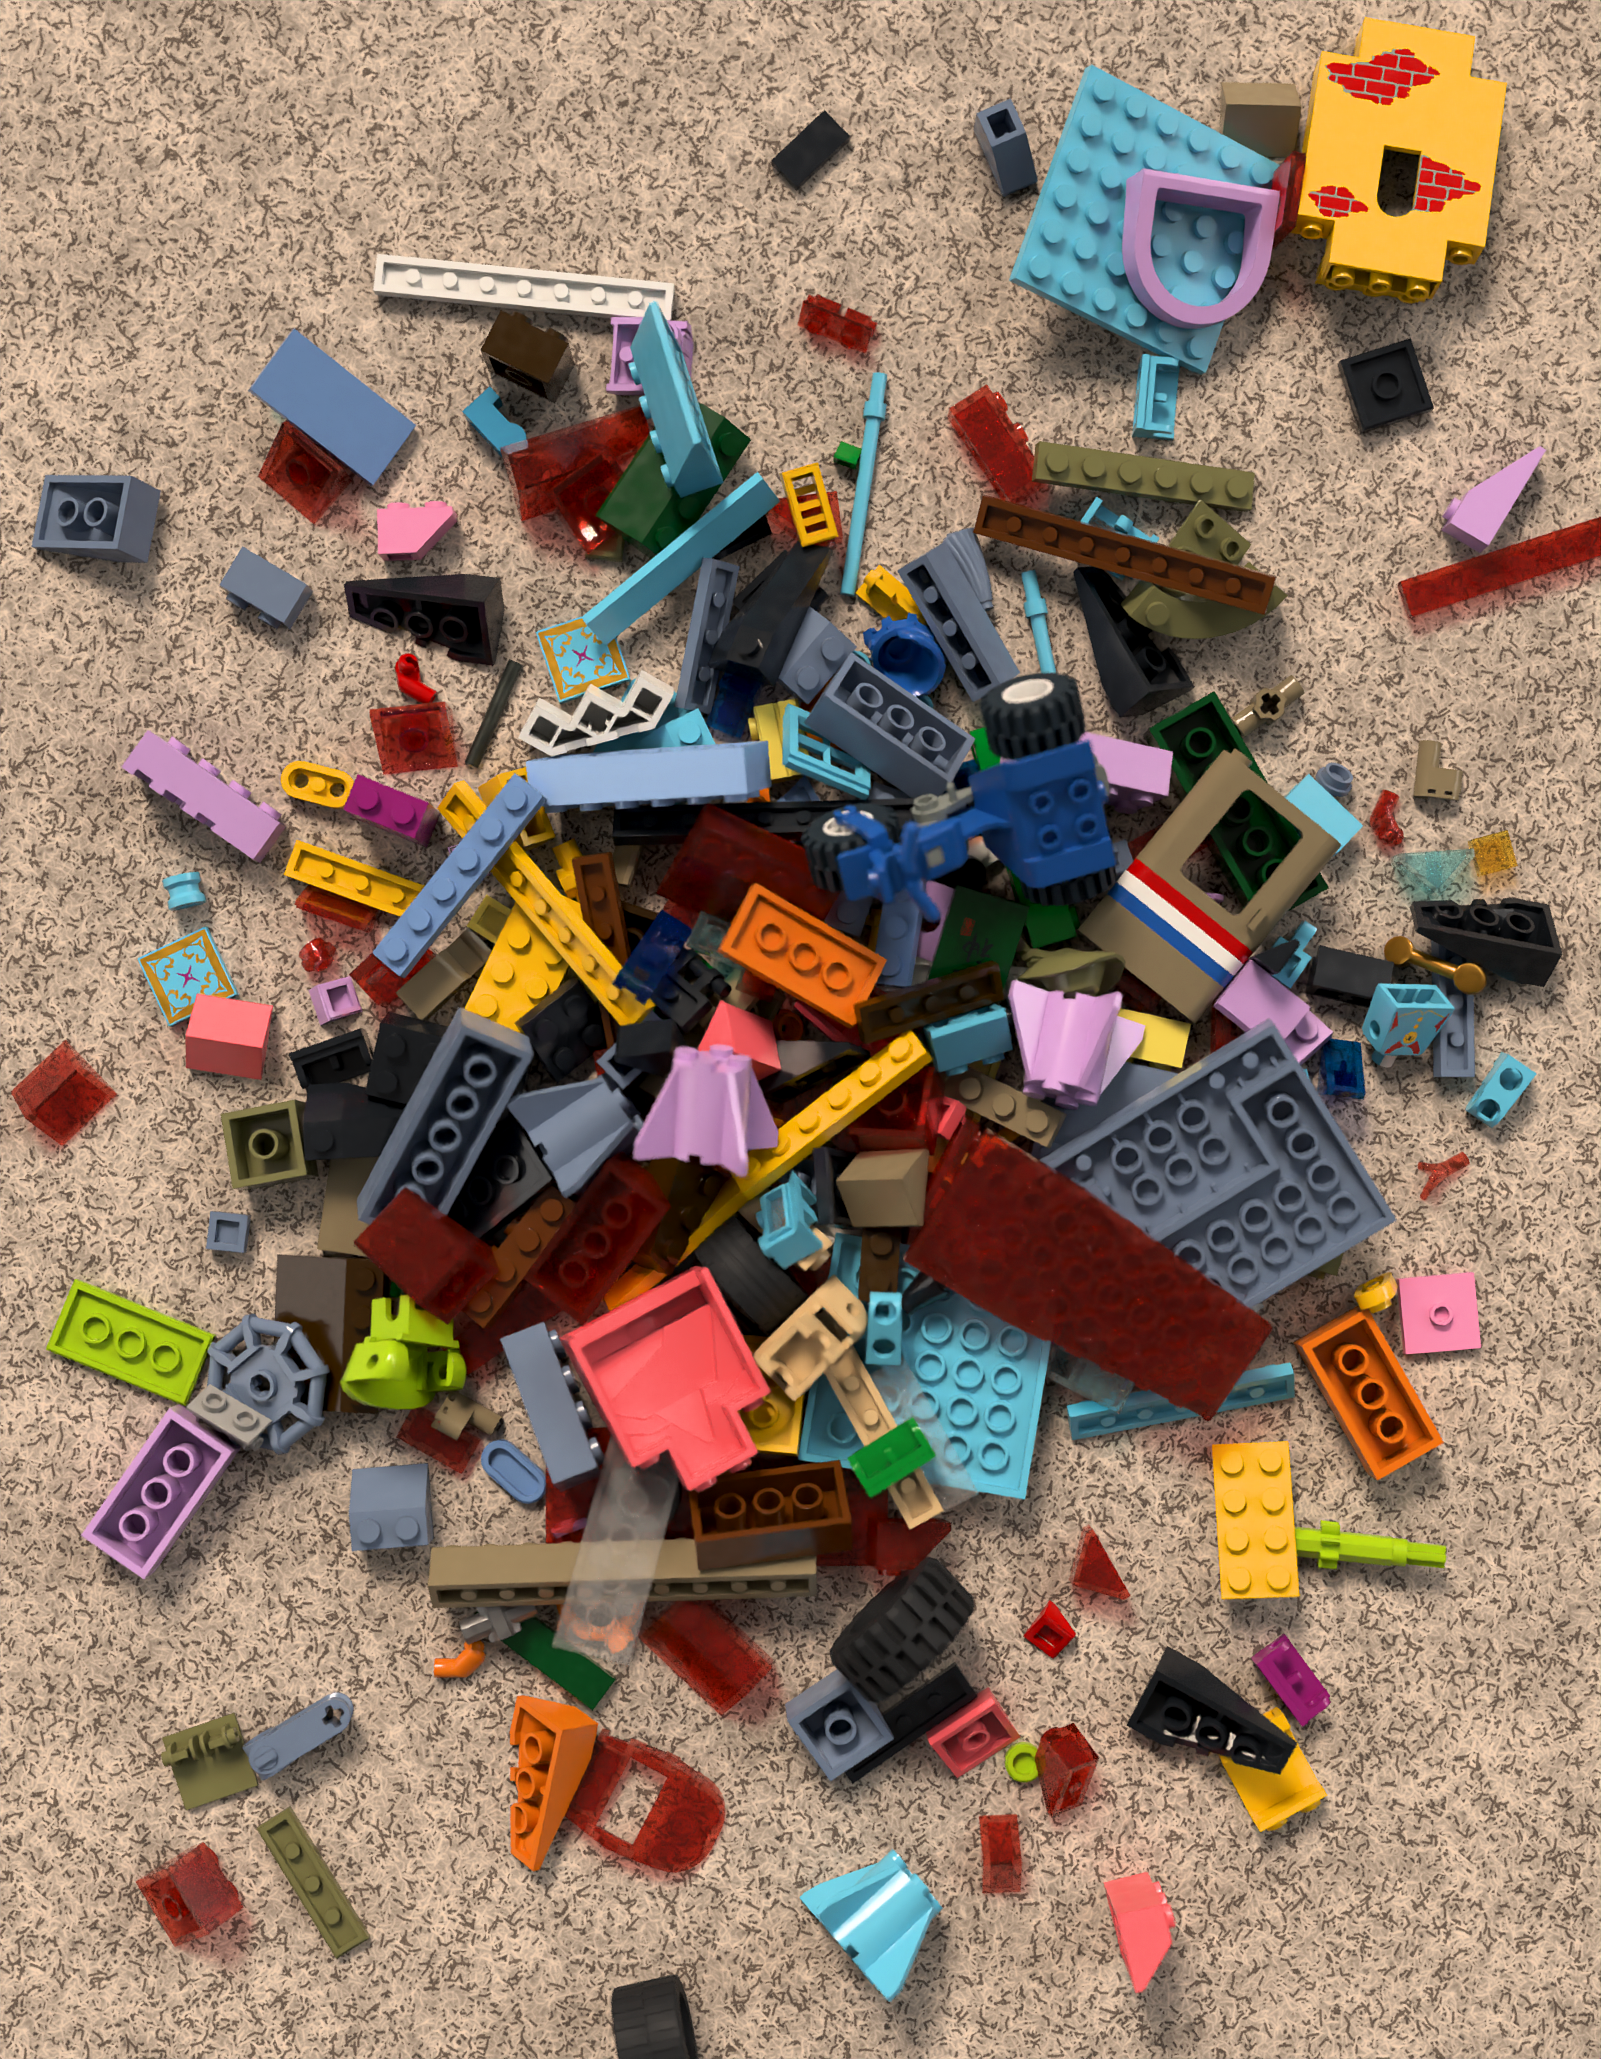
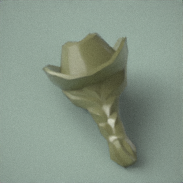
(1070, 970)

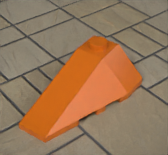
(553, 1757)

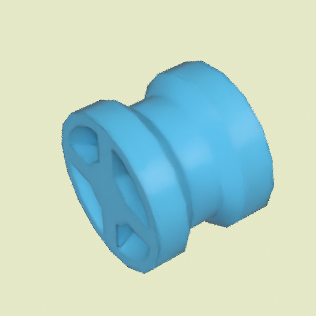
(184, 891)

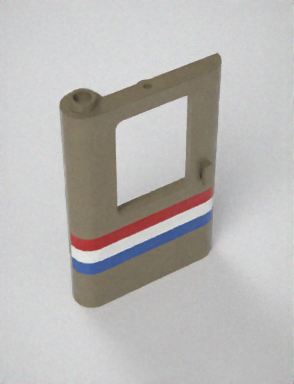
(1172, 929)

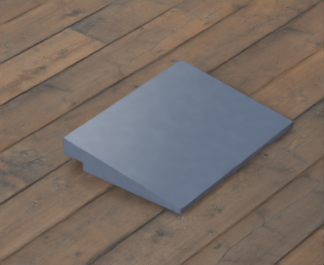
(1234, 1169)

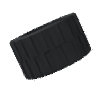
(653, 2020)

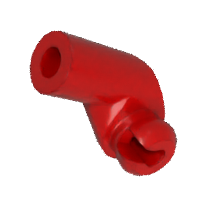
(409, 679)

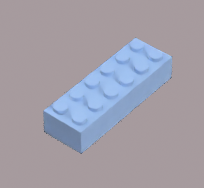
(651, 776)

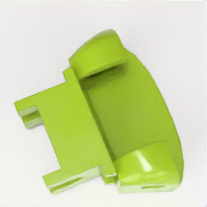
(394, 1364)

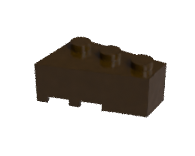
(690, 1192)

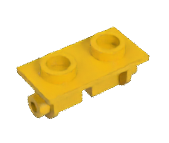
(888, 596)

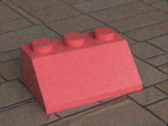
(1140, 1924)

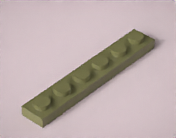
(1142, 476)

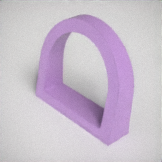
(1260, 214)

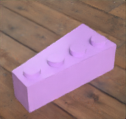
(204, 795)

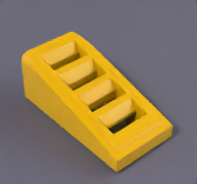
(822, 500)

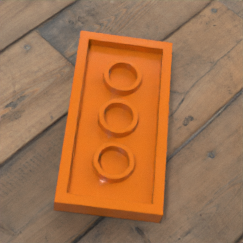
(801, 955)

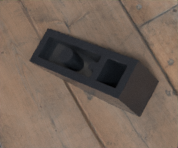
(808, 1065)

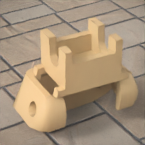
(804, 1346)

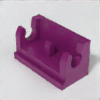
(1292, 1679)

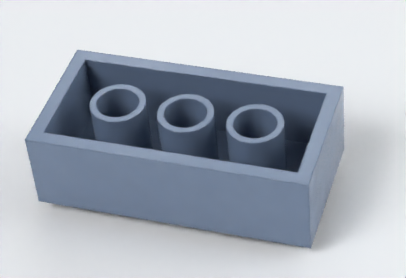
(889, 729)
(552, 1407)

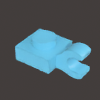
(1299, 959)

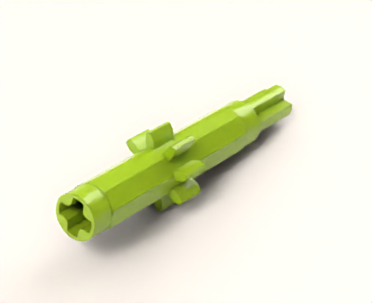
(1332, 1545)

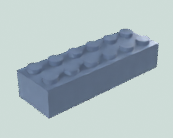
(448, 1115)

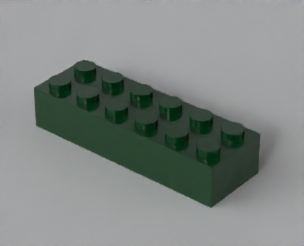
(1250, 835)

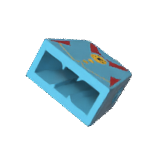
(1404, 1020)

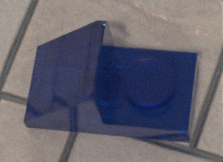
(734, 705)

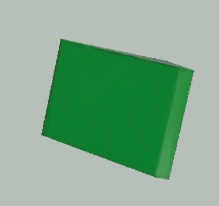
(847, 455)

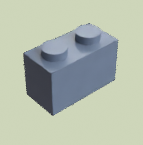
(266, 589)

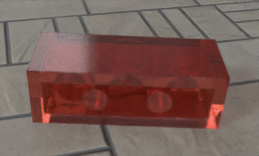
(996, 444)

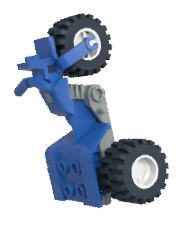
(1033, 813)

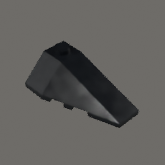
(450, 610)

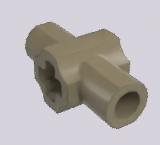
(1280, 695)

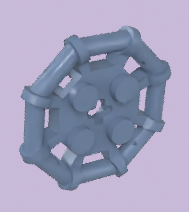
(282, 1372)

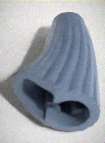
(969, 556)

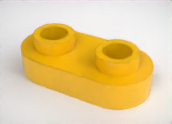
(319, 786)
(1376, 1293)

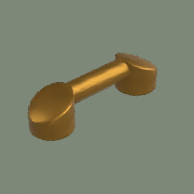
(1467, 977)

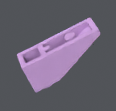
(1483, 508)

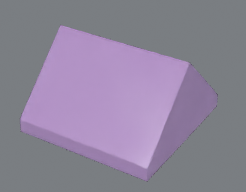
(1256, 996)

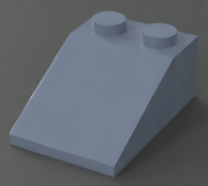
(97, 517)

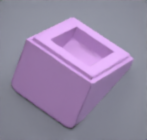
(335, 1000)

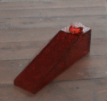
(548, 458)

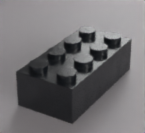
(402, 1055)

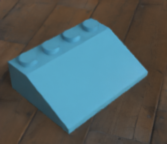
(672, 406)

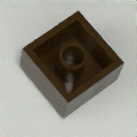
(528, 355)

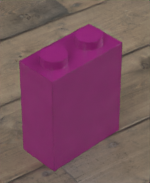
(392, 810)

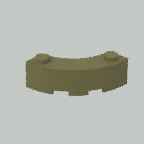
(1189, 615)

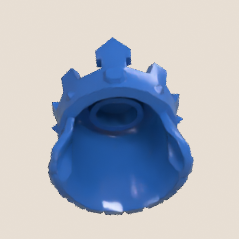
(907, 654)

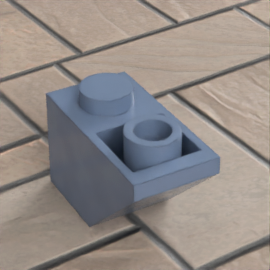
(1005, 147)

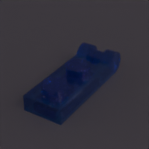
(653, 956)

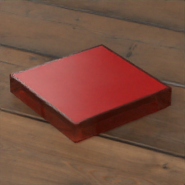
(1289, 181)

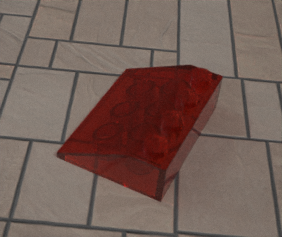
(730, 855)

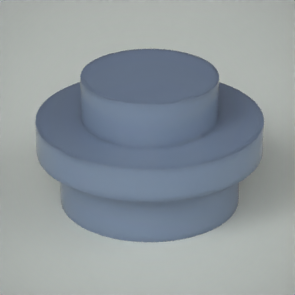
(1335, 779)

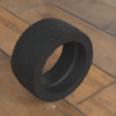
(749, 1276)

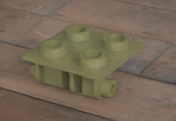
(1210, 536)
(209, 1761)

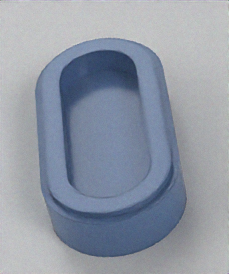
(514, 1471)

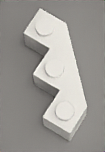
(597, 717)

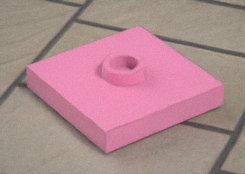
(1438, 1313)

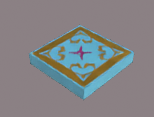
(580, 659)
(183, 971)

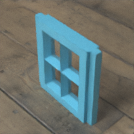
(822, 771)

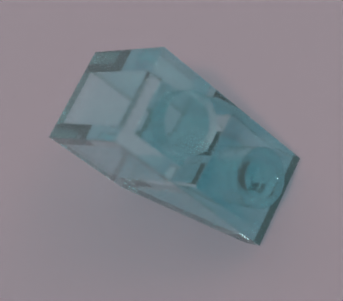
(707, 938)
(1088, 1379)

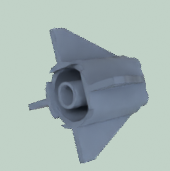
(579, 1128)

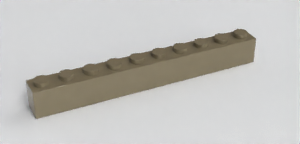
(543, 1573)

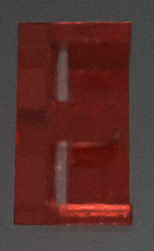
(380, 981)

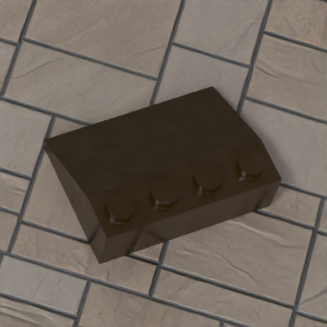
(334, 1307)

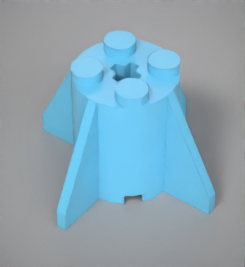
(877, 1918)

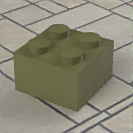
(267, 1145)

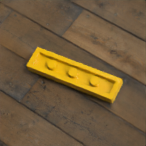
(351, 879)

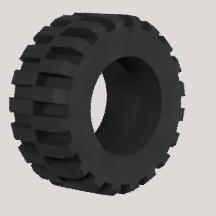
(902, 1630)

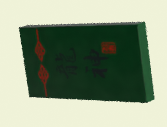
(977, 931)

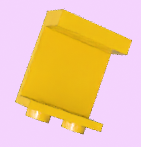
(1273, 1796)

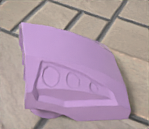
(623, 335)

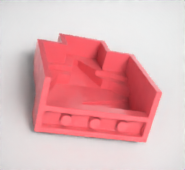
(672, 1378)

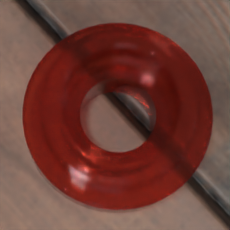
(317, 955)

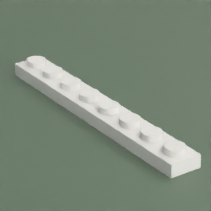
(518, 288)

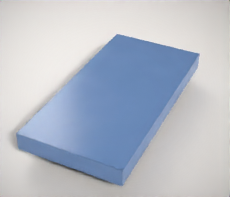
(332, 407)

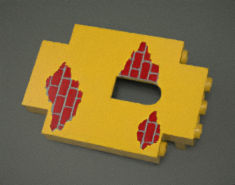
(1412, 96)

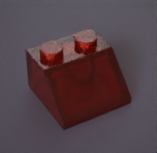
(190, 1894)

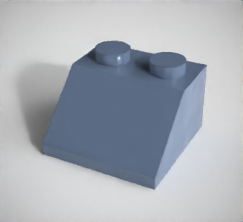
(814, 657)
(390, 1507)
(837, 1724)

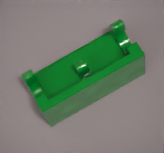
(891, 1457)

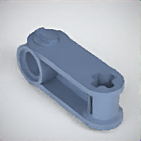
(297, 1735)

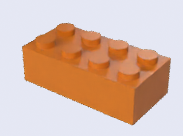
(1368, 1392)

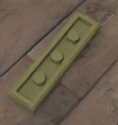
(313, 1882)

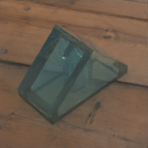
(1432, 870)

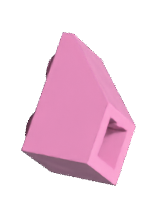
(412, 532)

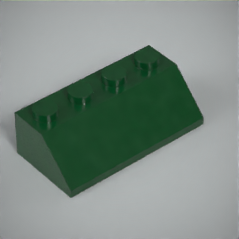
(650, 512)

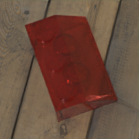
(707, 1651)

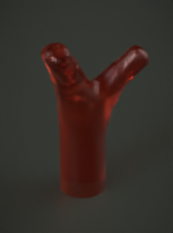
(1441, 1171)

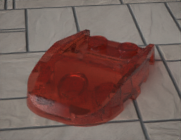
(681, 1821)

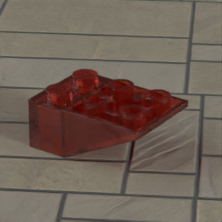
(428, 1255)

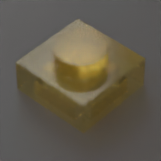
(1493, 853)

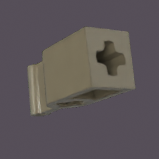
(445, 975)

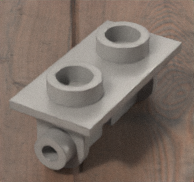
(229, 1416)

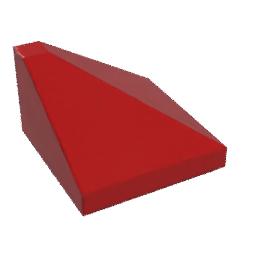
(1053, 1628)

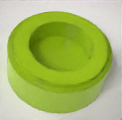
(1021, 1762)

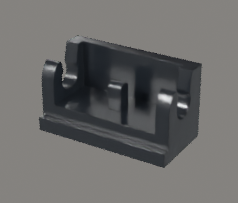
(1347, 976)
(333, 1059)

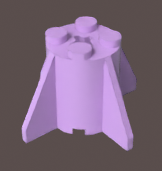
(1070, 1044)
(708, 1111)

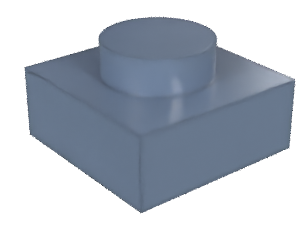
(228, 1231)

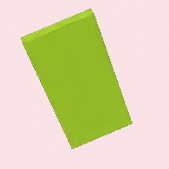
(130, 1342)

